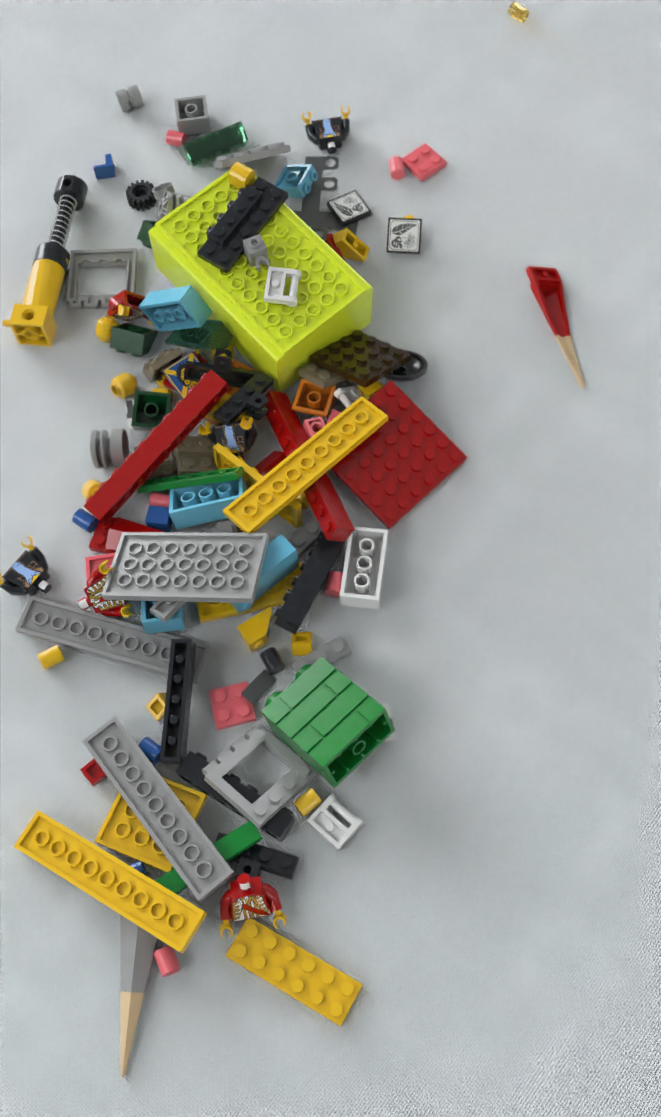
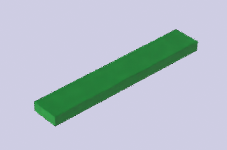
(191, 479)
(227, 846)

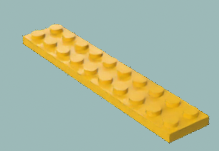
(305, 465)
(111, 881)

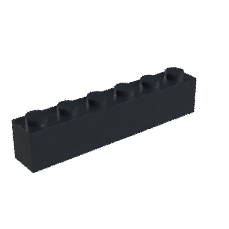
(308, 583)
(178, 701)
(191, 772)

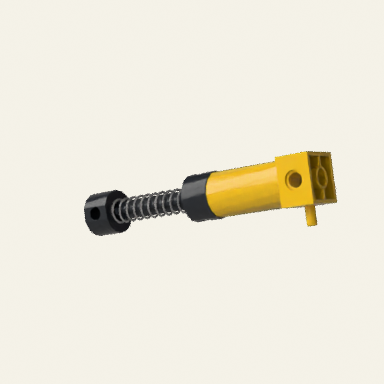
(33, 319)

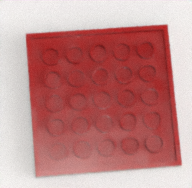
(399, 460)

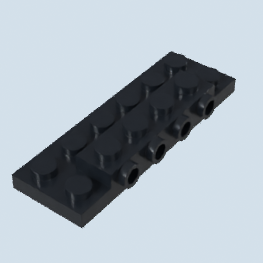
(242, 220)

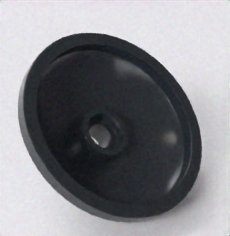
(411, 370)

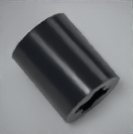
(272, 661)

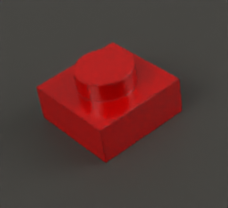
(93, 772)

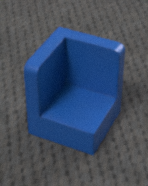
(105, 170)
(158, 518)

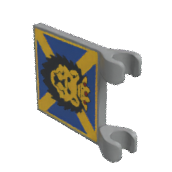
(176, 373)

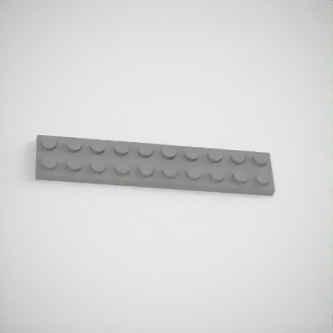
(103, 636)
(158, 809)

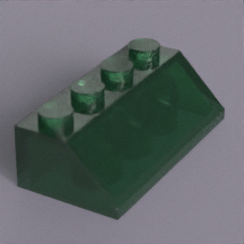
(214, 143)
(208, 337)

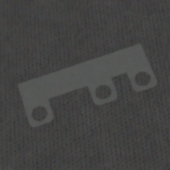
(311, 201)
(323, 222)

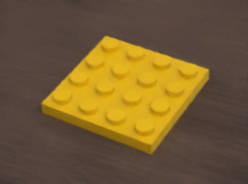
(129, 837)

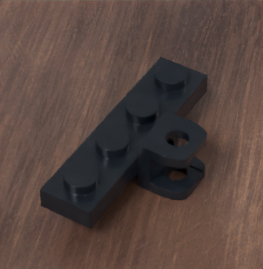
(222, 367)
(247, 400)
(265, 859)

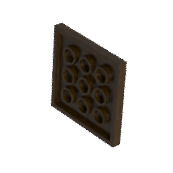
(360, 358)

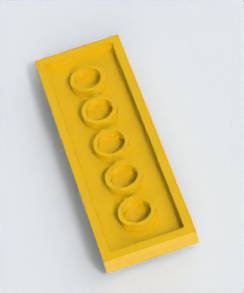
(226, 459)
(274, 597)
(294, 971)

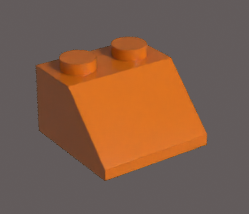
(314, 400)

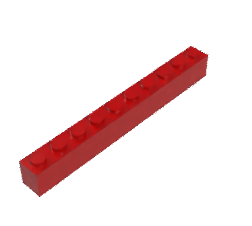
(157, 447)
(321, 493)

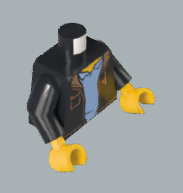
(328, 132)
(237, 437)
(27, 573)

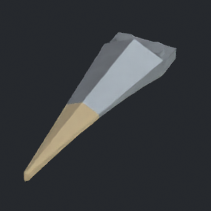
(136, 959)

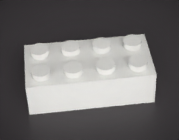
(364, 568)

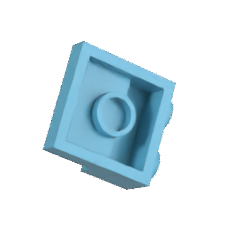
(297, 179)

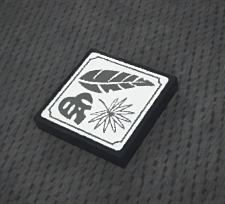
(348, 208)
(404, 235)

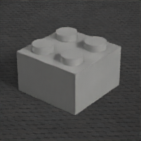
(192, 115)

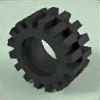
(140, 202)

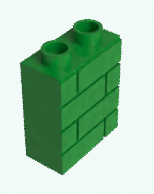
(328, 720)

